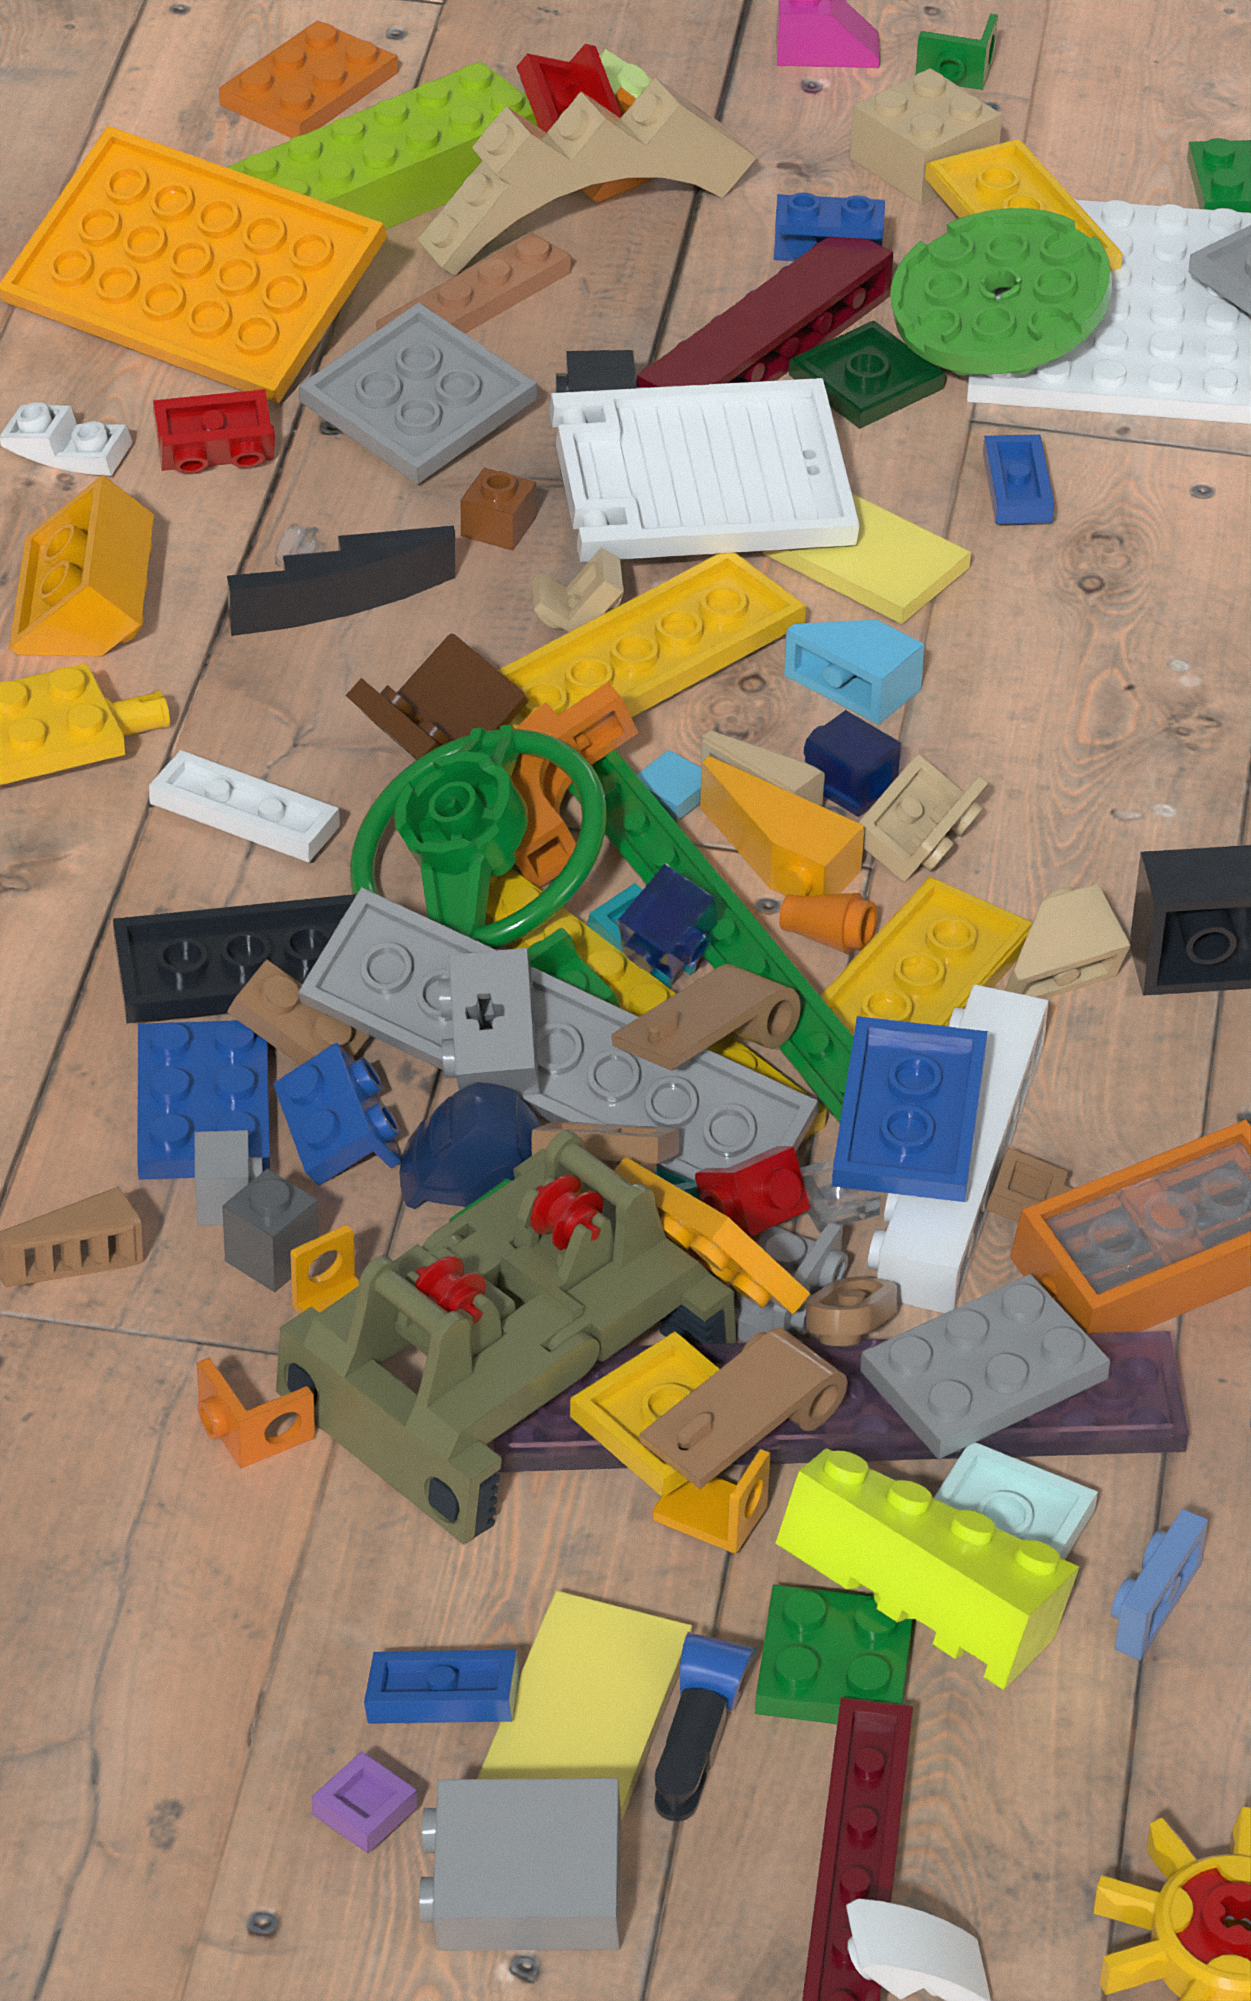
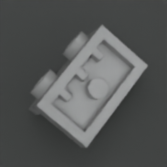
(808, 1262)

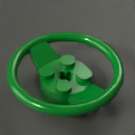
(469, 819)

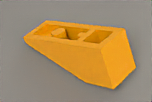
(781, 835)

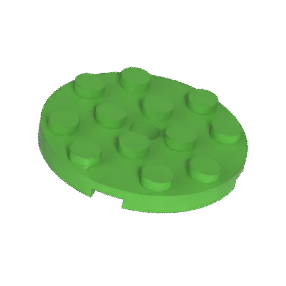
(948, 300)

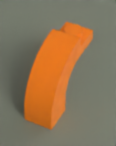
(592, 728)

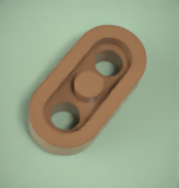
(850, 1309)

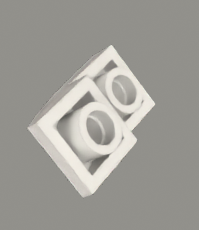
(55, 439)
(915, 1951)

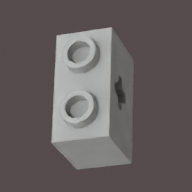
(497, 989)

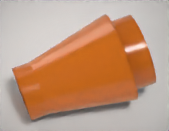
(831, 919)

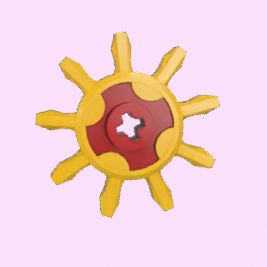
(1195, 1920)

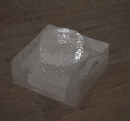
(836, 1203)

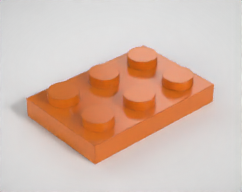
(308, 80)

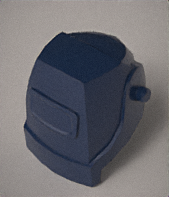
(467, 1146)

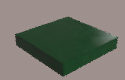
(868, 373)

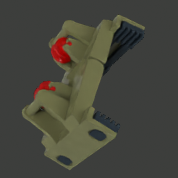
(509, 1316)

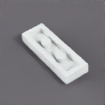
(244, 806)

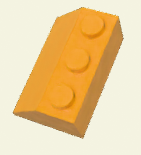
(84, 576)

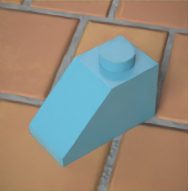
(856, 664)

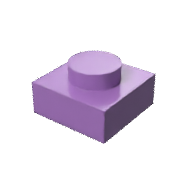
(364, 1802)

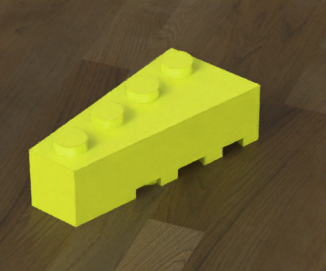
(929, 1562)

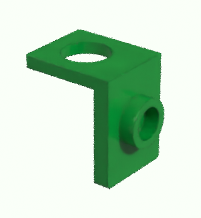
(959, 58)

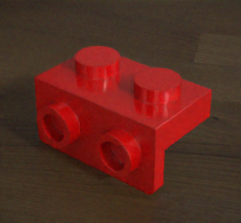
(555, 84)
(214, 431)

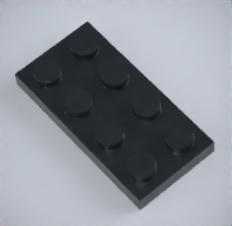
(205, 957)

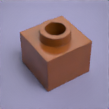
(498, 508)

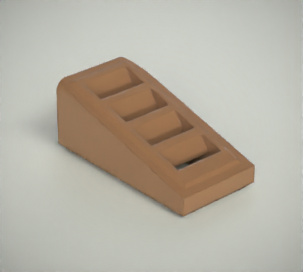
(90, 1237)

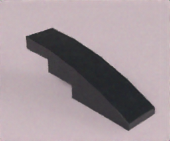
(336, 584)

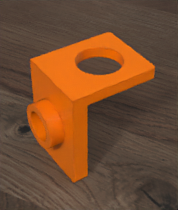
(245, 1430)

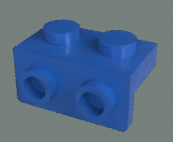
(337, 1113)

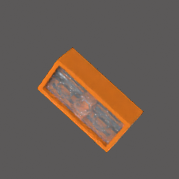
(1146, 1236)

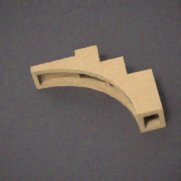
(586, 146)

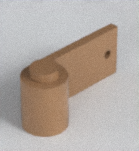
(709, 1010)
(743, 1403)

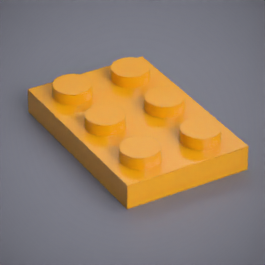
(718, 1243)

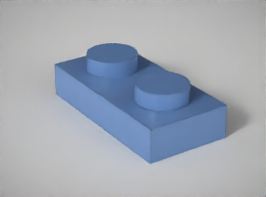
(1167, 1571)

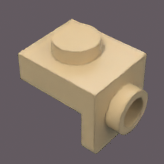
(588, 596)

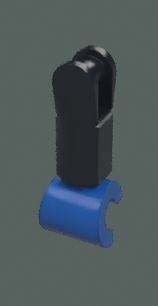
(708, 1688)

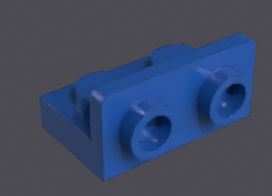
(810, 219)

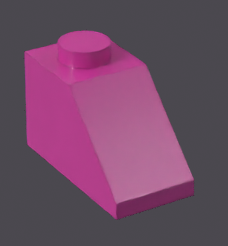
(824, 35)

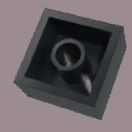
(1193, 920)

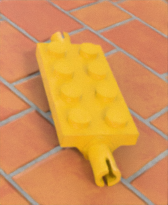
(66, 722)

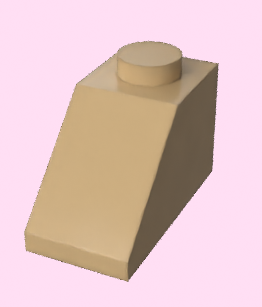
(1069, 944)

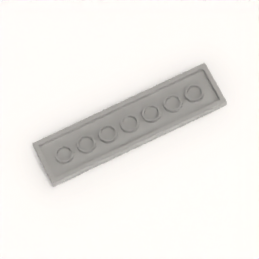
(384, 981)

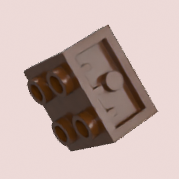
(442, 699)

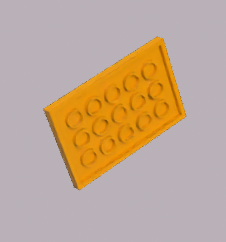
(193, 263)

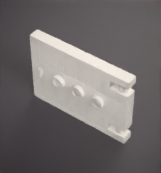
(703, 469)

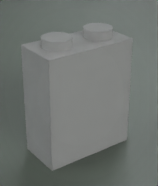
(523, 1864)

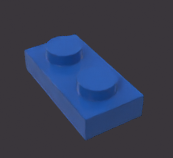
(1018, 479)
(442, 1686)

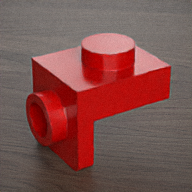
(756, 1190)

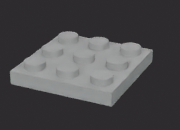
(418, 392)

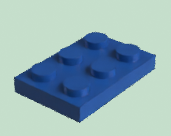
(194, 1082)
(910, 1109)

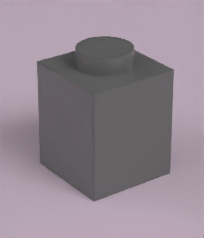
(265, 1225)

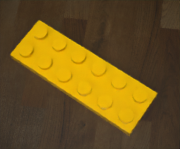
(660, 638)

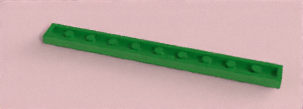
(651, 838)

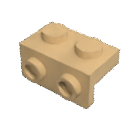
(915, 814)

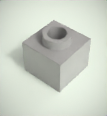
(221, 1171)

